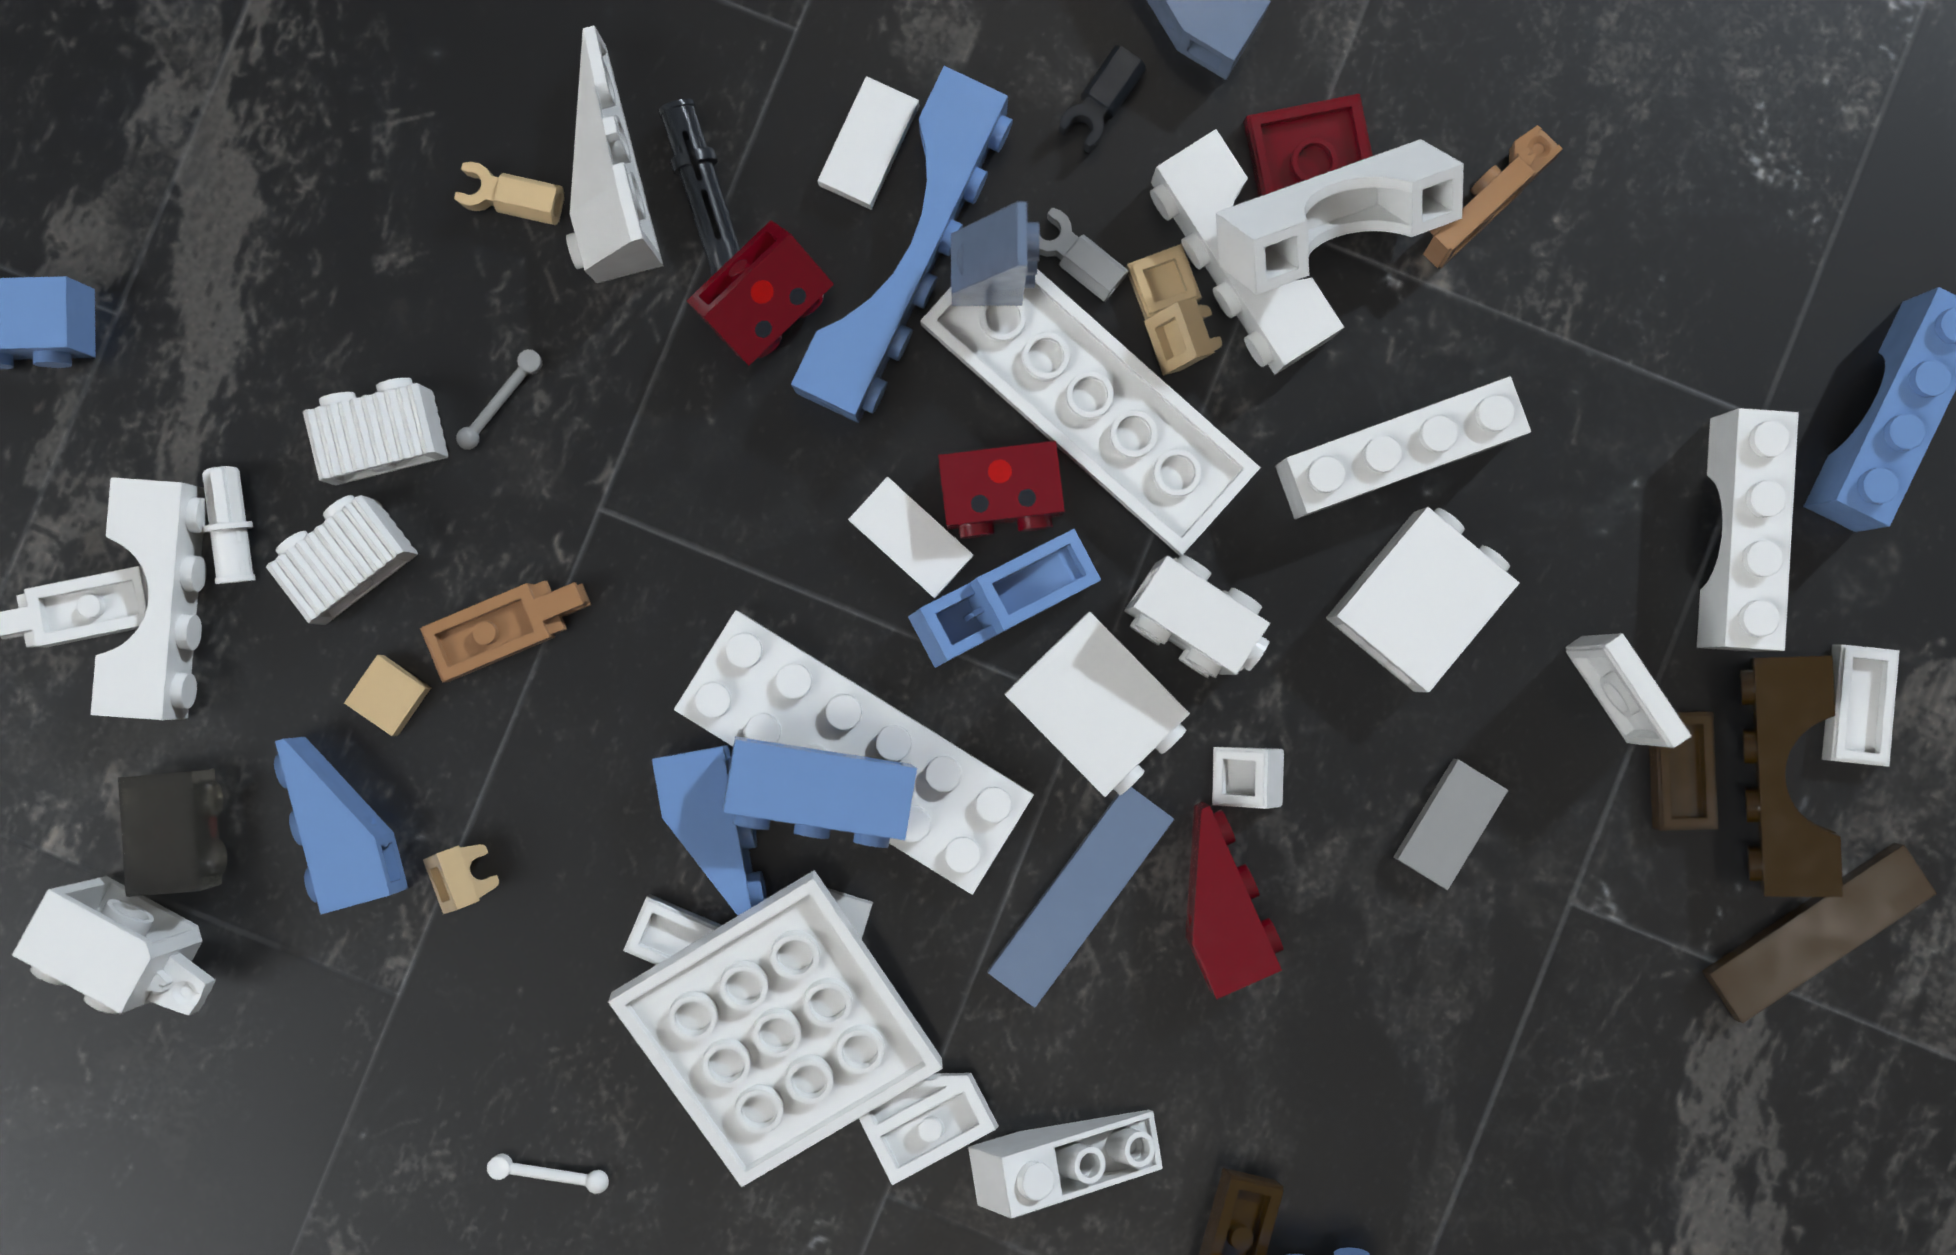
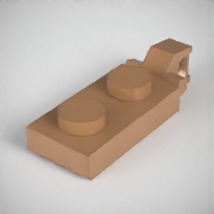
(1493, 193)
(500, 627)

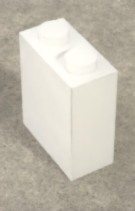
(1424, 598)
(1099, 706)

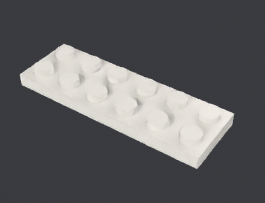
(1099, 407)
(779, 694)

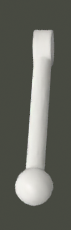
(502, 1165)

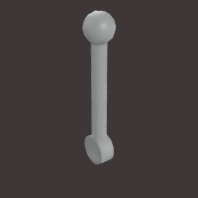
(529, 363)

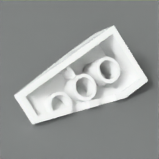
(607, 194)

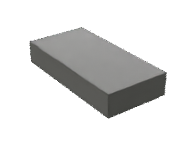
(1450, 823)

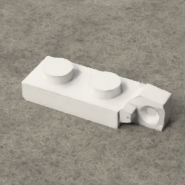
(78, 609)

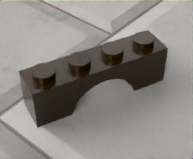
(1792, 851)

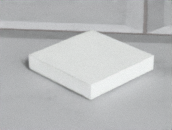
(1627, 690)

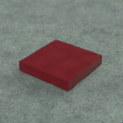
(1306, 141)

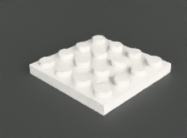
(776, 1029)

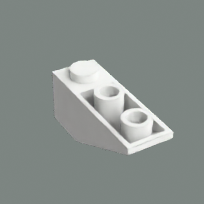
(1062, 1161)

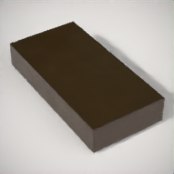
(1686, 778)

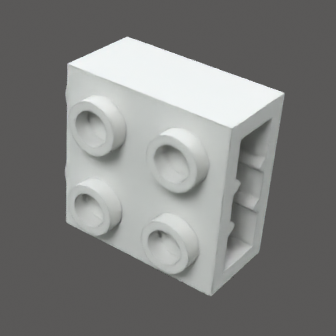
(1211, 626)

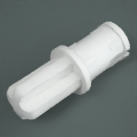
(227, 525)

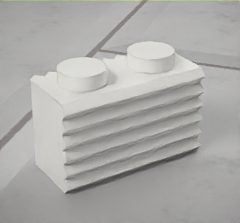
(374, 432)
(340, 558)

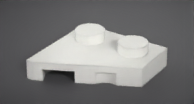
(927, 1123)

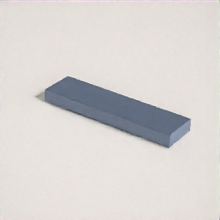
(1080, 895)

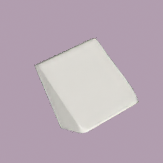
(1248, 777)

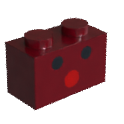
(761, 293)
(1001, 488)

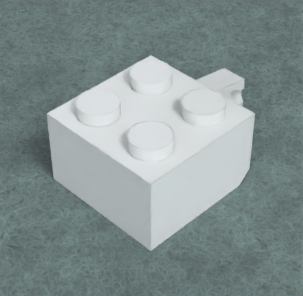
(115, 948)

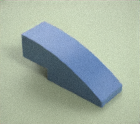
(1004, 597)

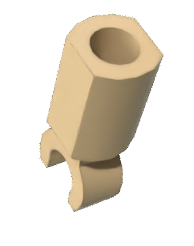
(513, 195)

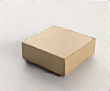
(1162, 280)
(387, 695)

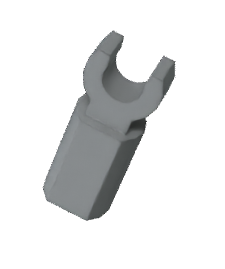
(1083, 258)

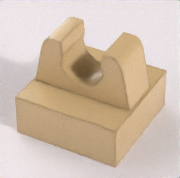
(1181, 335)
(453, 880)

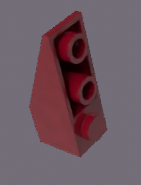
(1221, 919)

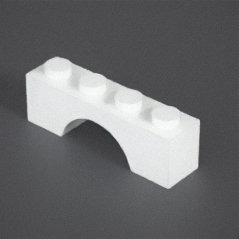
(1396, 192)
(1281, 321)
(1402, 447)
(1755, 476)
(153, 668)

